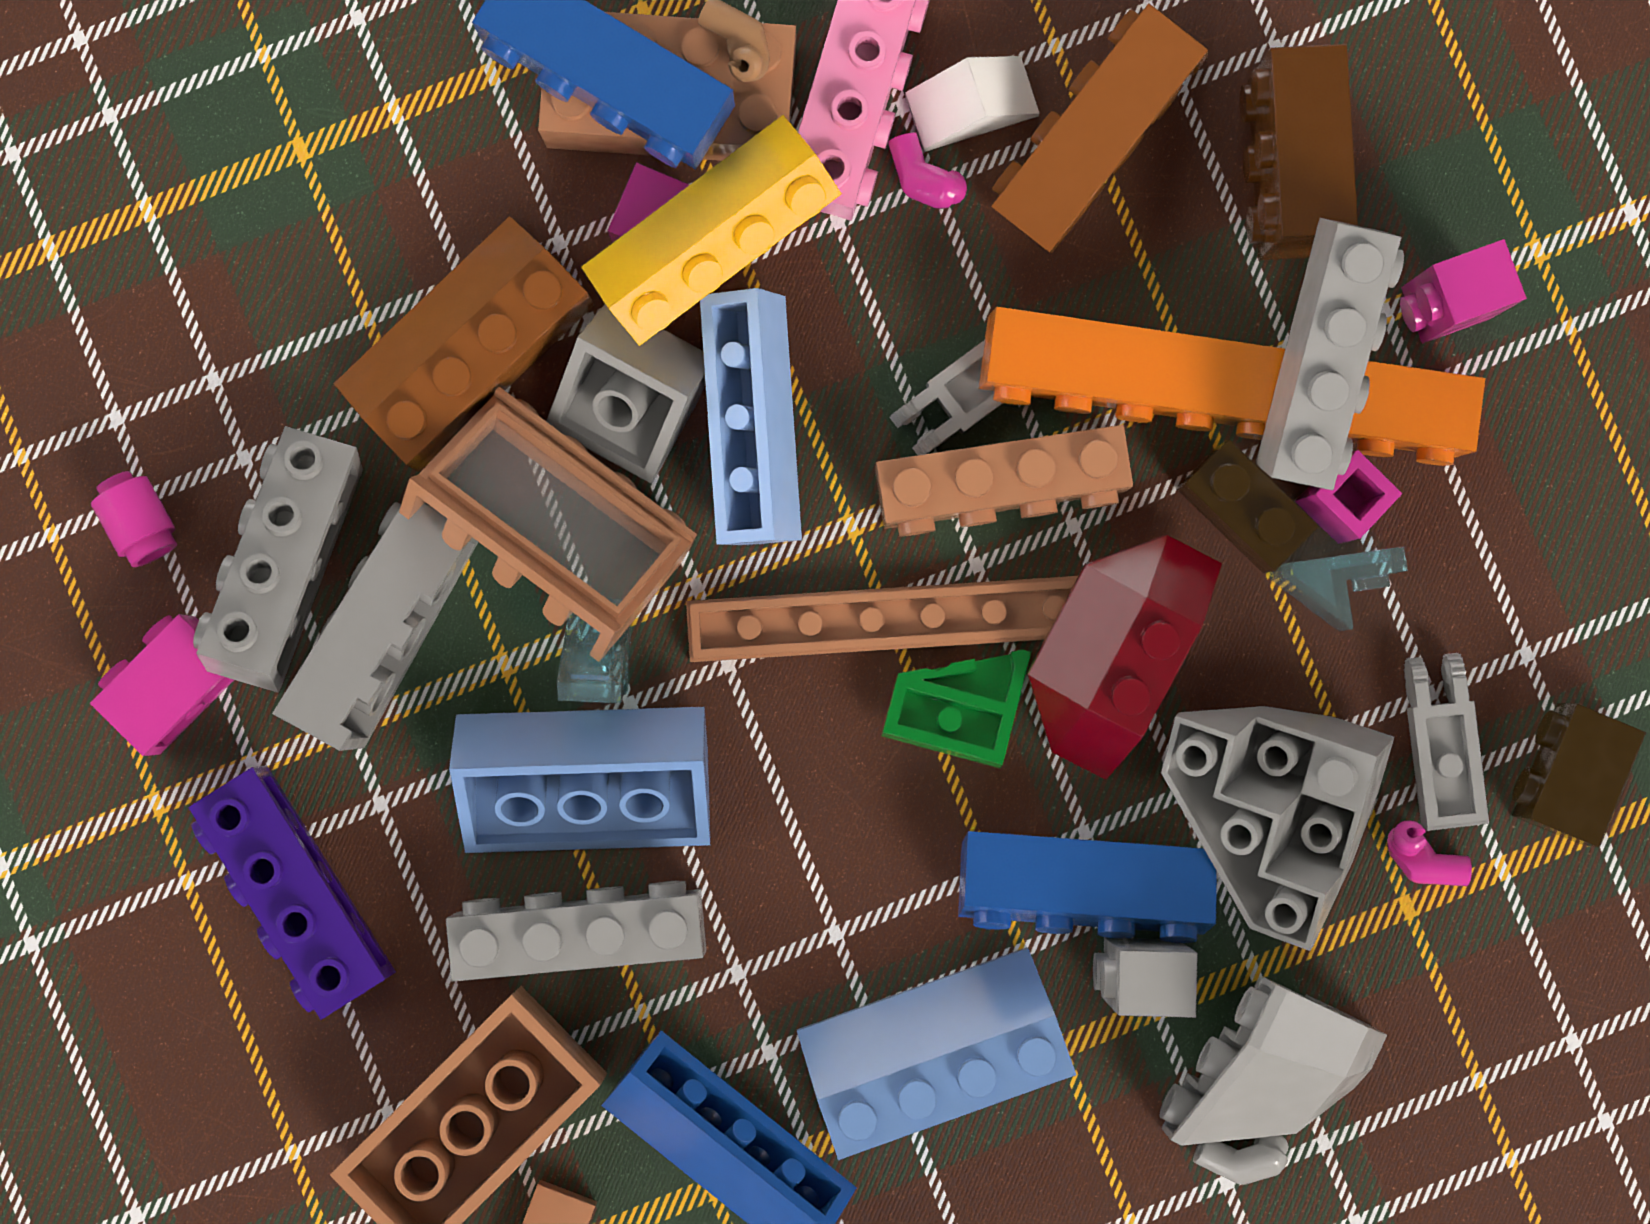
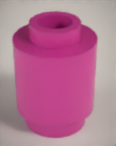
(134, 518)

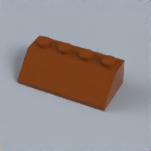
(464, 343)

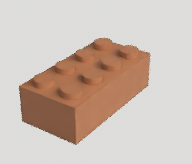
(756, 102)
(472, 1119)

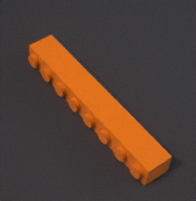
(1212, 383)

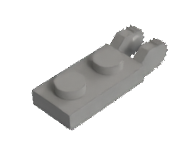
(957, 395)
(1445, 748)

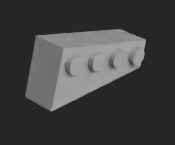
(375, 630)

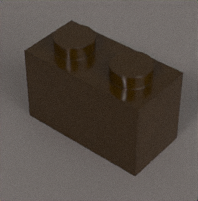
(1247, 507)
(1577, 773)

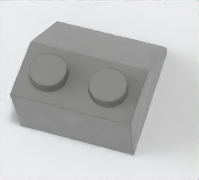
(627, 396)

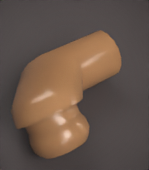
(744, 39)

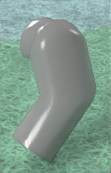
(1245, 1165)

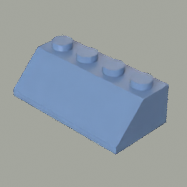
(581, 779)
(934, 1053)

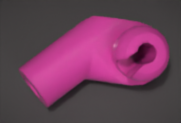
(922, 180)
(1421, 862)

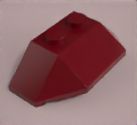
(1119, 648)

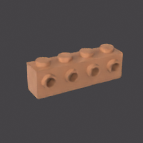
(1004, 477)

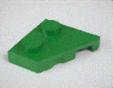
(959, 707)

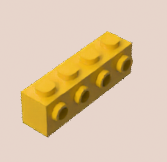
(711, 230)

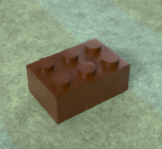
(1298, 147)

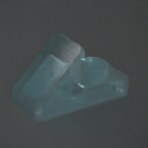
(1323, 581)
(584, 677)

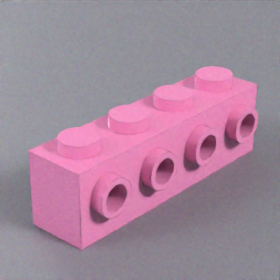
(852, 89)

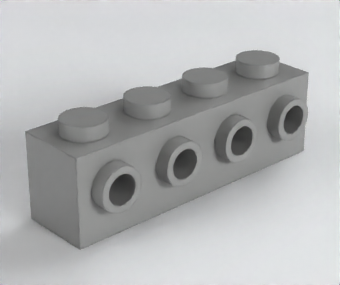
(1328, 353)
(279, 559)
(576, 934)

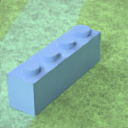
(750, 417)

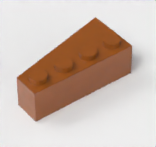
(1099, 126)

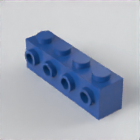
(612, 70)
(1087, 885)
(725, 1140)

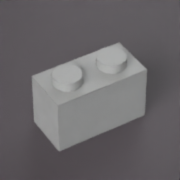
(1147, 977)

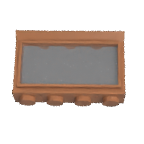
(552, 517)

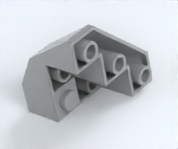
(1277, 807)
(1274, 1072)

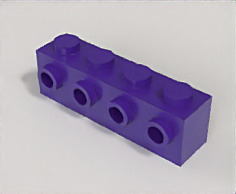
(290, 891)

